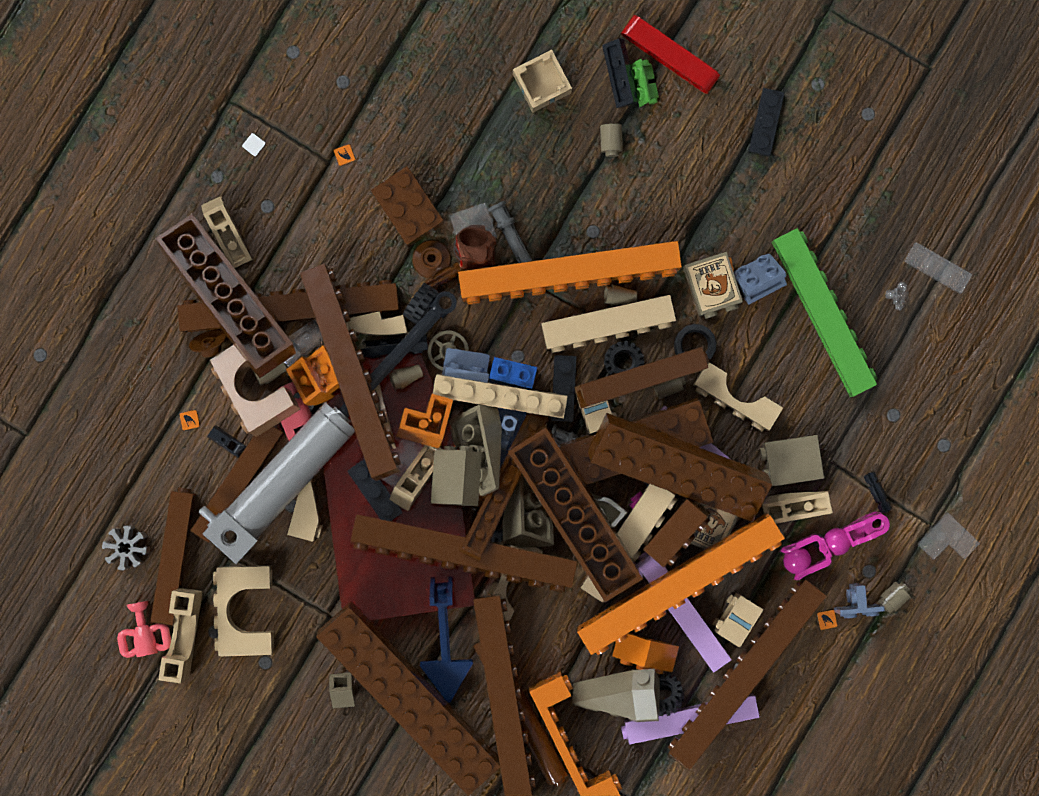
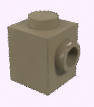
(342, 690)

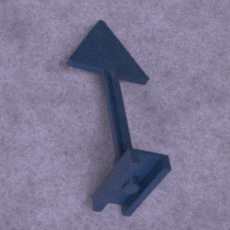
(446, 673)

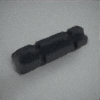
(877, 492)

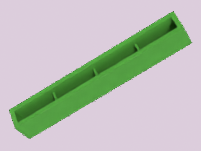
(824, 313)

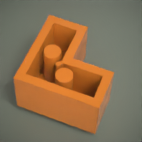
(426, 427)
(646, 653)

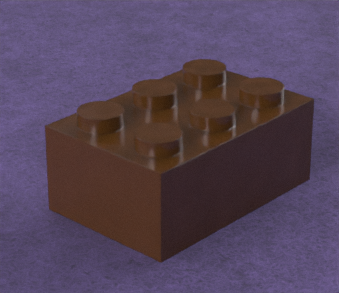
(407, 206)
(678, 532)

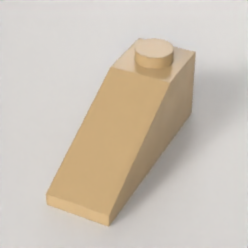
(226, 232)
(414, 478)
(797, 505)
(306, 515)

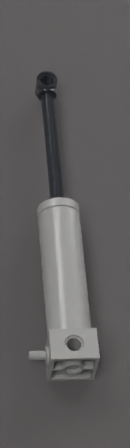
(301, 457)

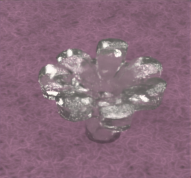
(898, 295)

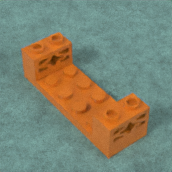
(547, 694)

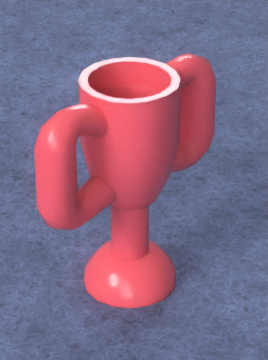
(143, 635)

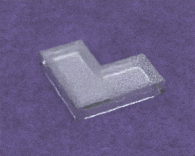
(947, 533)

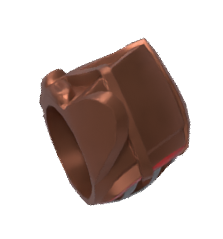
(475, 248)

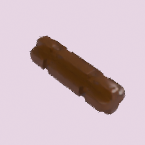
(444, 276)

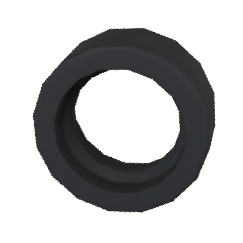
(700, 329)

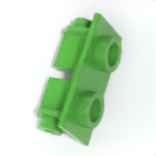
(642, 72)

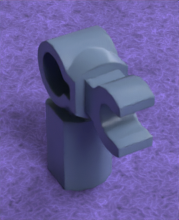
(508, 427)

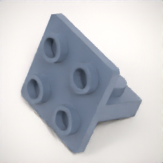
(760, 278)
(466, 365)
(857, 596)

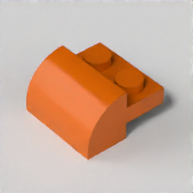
(314, 377)

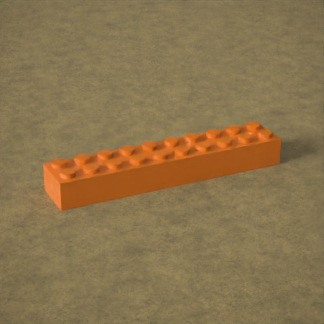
(569, 272)
(679, 583)

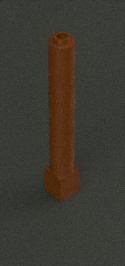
(538, 741)

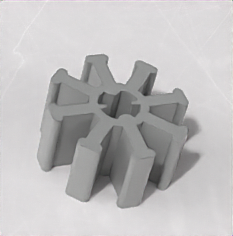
(125, 556)

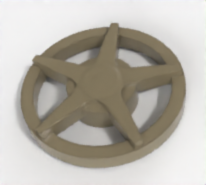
(443, 347)

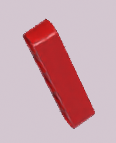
(670, 54)

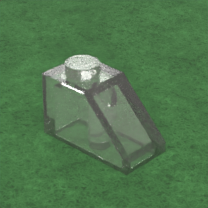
(304, 341)

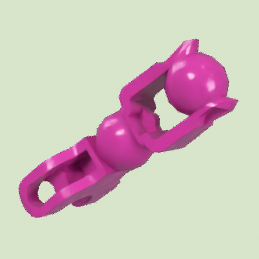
(835, 542)

